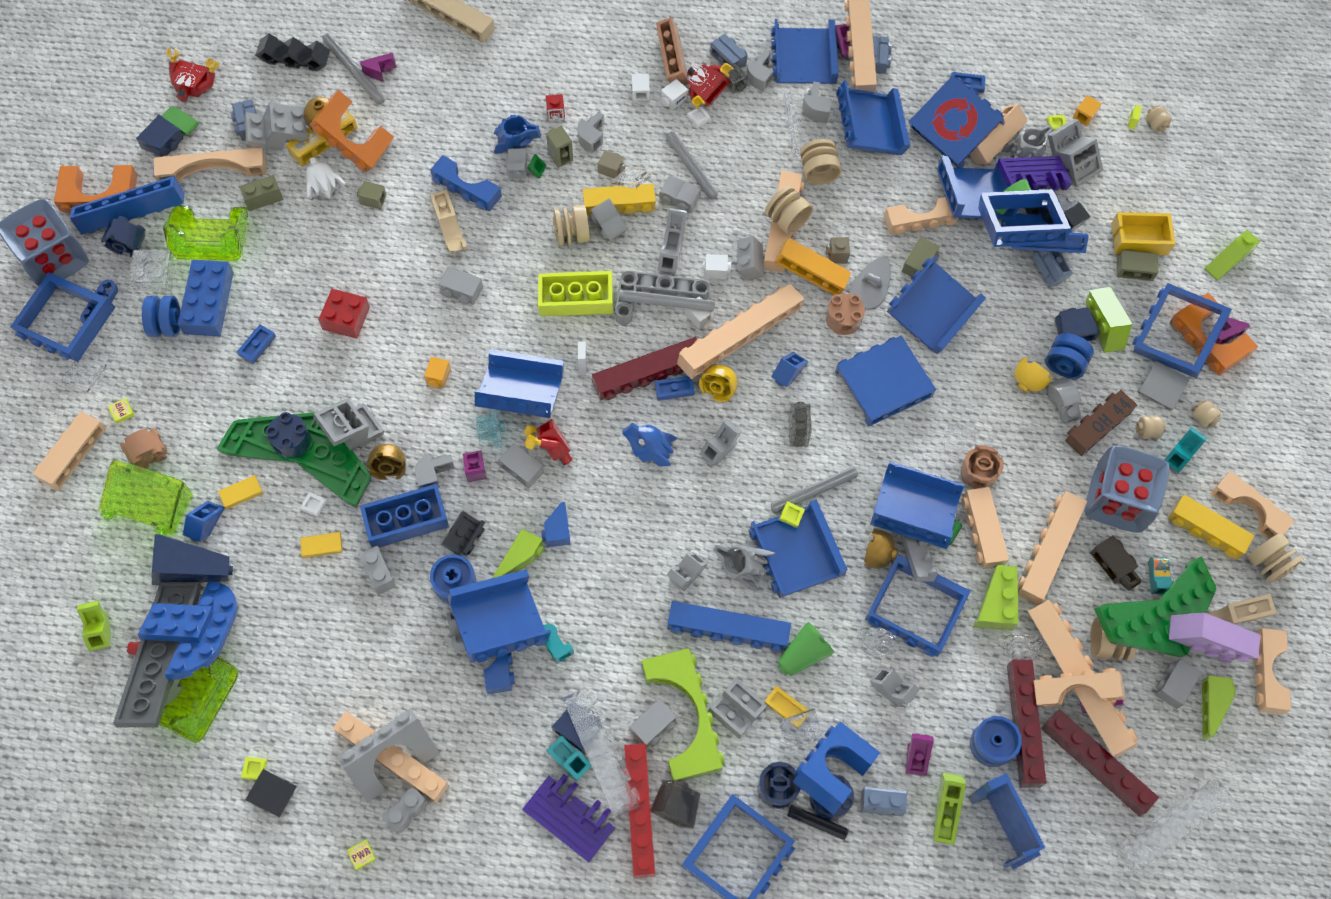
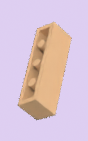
(1000, 135)
(69, 451)
(985, 528)

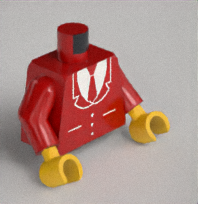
(190, 77)
(707, 83)
(549, 439)

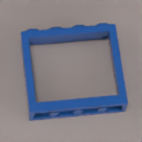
(1024, 234)
(85, 334)
(1168, 360)
(941, 584)
(774, 868)

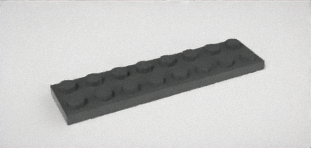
(146, 684)

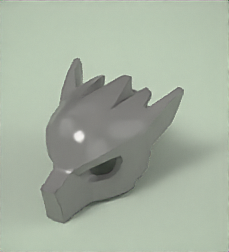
(1029, 147)
(745, 562)

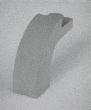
(673, 241)

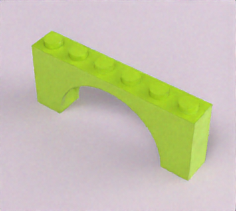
(679, 671)

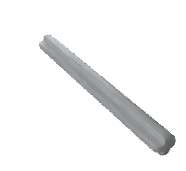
(353, 68)

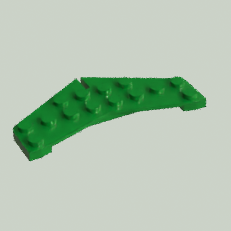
(329, 464)
(1147, 623)

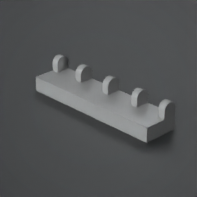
(919, 559)

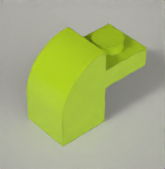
(96, 625)

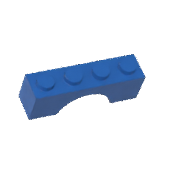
(483, 194)
(498, 675)

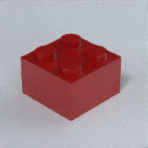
(344, 313)

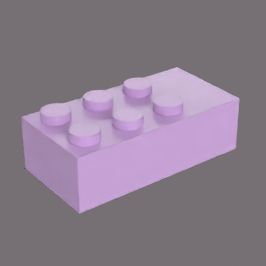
(1214, 637)

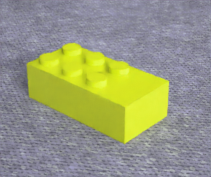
(575, 293)

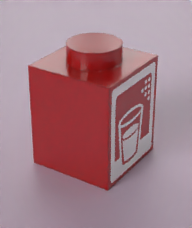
(555, 107)

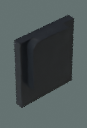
(271, 793)

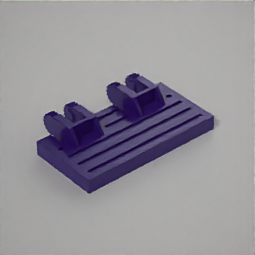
(1037, 171)
(567, 819)

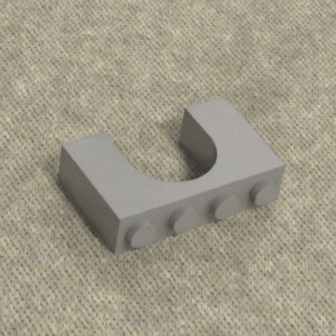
(360, 759)

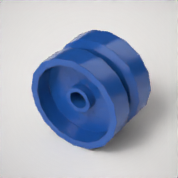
(160, 316)
(1069, 356)
(446, 570)
(1007, 738)

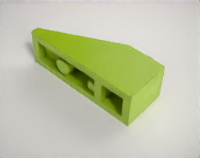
(1232, 255)
(521, 553)
(1216, 699)
(948, 807)

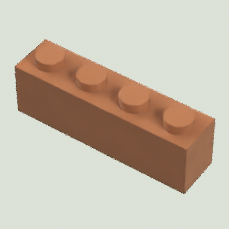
(672, 51)

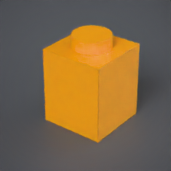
(1087, 110)
(437, 372)

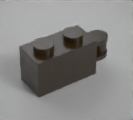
(1117, 562)

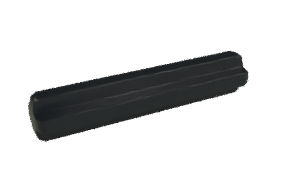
(818, 822)

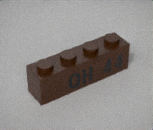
(1101, 422)

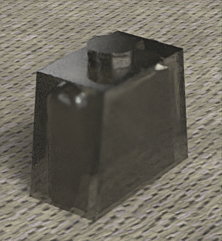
(799, 424)
(676, 803)

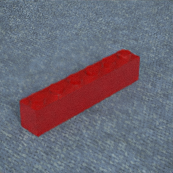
(640, 817)

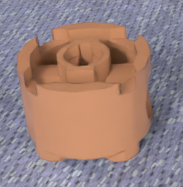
(845, 313)
(144, 447)
(981, 467)

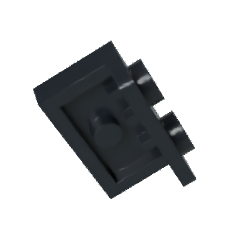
(463, 534)

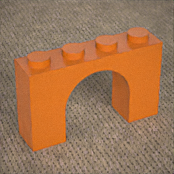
(328, 126)
(70, 182)
(1222, 356)

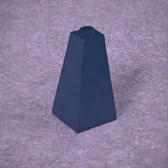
(187, 563)

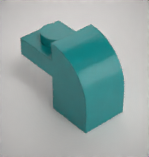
(1185, 449)
(568, 758)

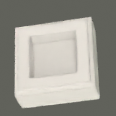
(698, 117)
(313, 504)

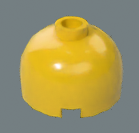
(1031, 376)
(719, 380)

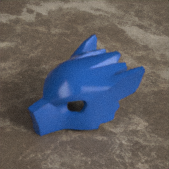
(513, 133)
(657, 443)

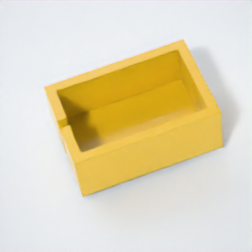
(1143, 232)

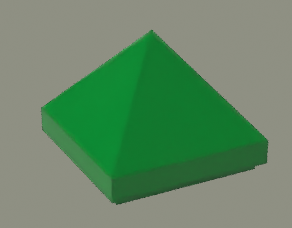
(536, 166)

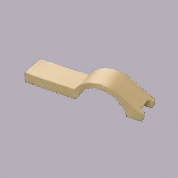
(448, 221)
(1247, 610)

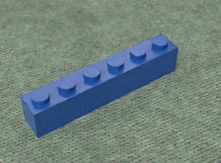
(128, 204)
(729, 626)

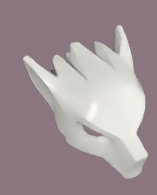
(321, 179)

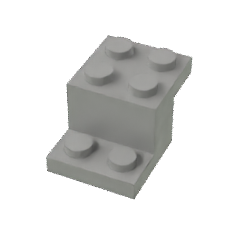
(275, 126)
(1077, 152)
(348, 424)

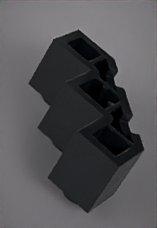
(292, 53)
(1073, 211)

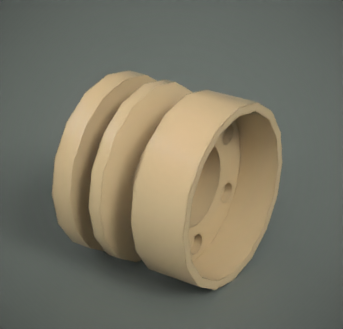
(820, 161)
(788, 210)
(571, 225)
(1275, 557)
(1103, 649)

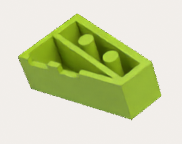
(1109, 318)
(1000, 600)

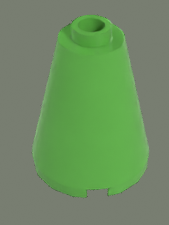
(804, 651)

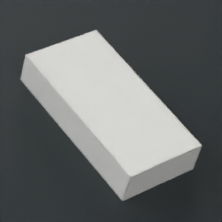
(582, 359)

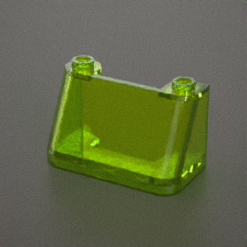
(204, 237)
(144, 497)
(199, 700)

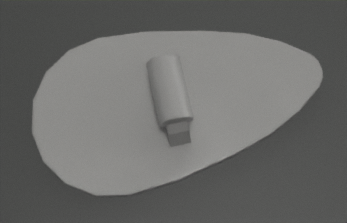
(872, 282)

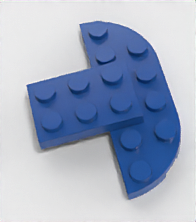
(198, 628)

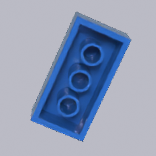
(206, 298)
(404, 516)

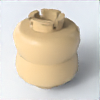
(1158, 118)
(1206, 413)
(1150, 427)

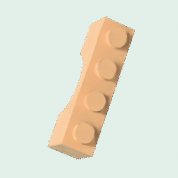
(901, 219)
(1271, 519)
(1052, 691)
(1271, 694)

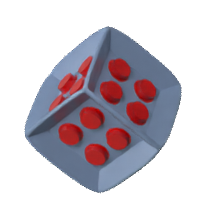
(42, 241)
(1127, 489)

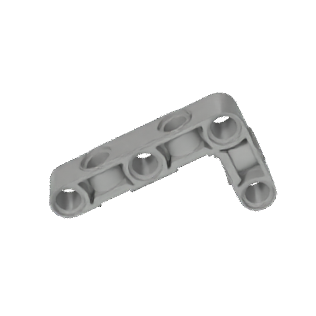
(653, 284)

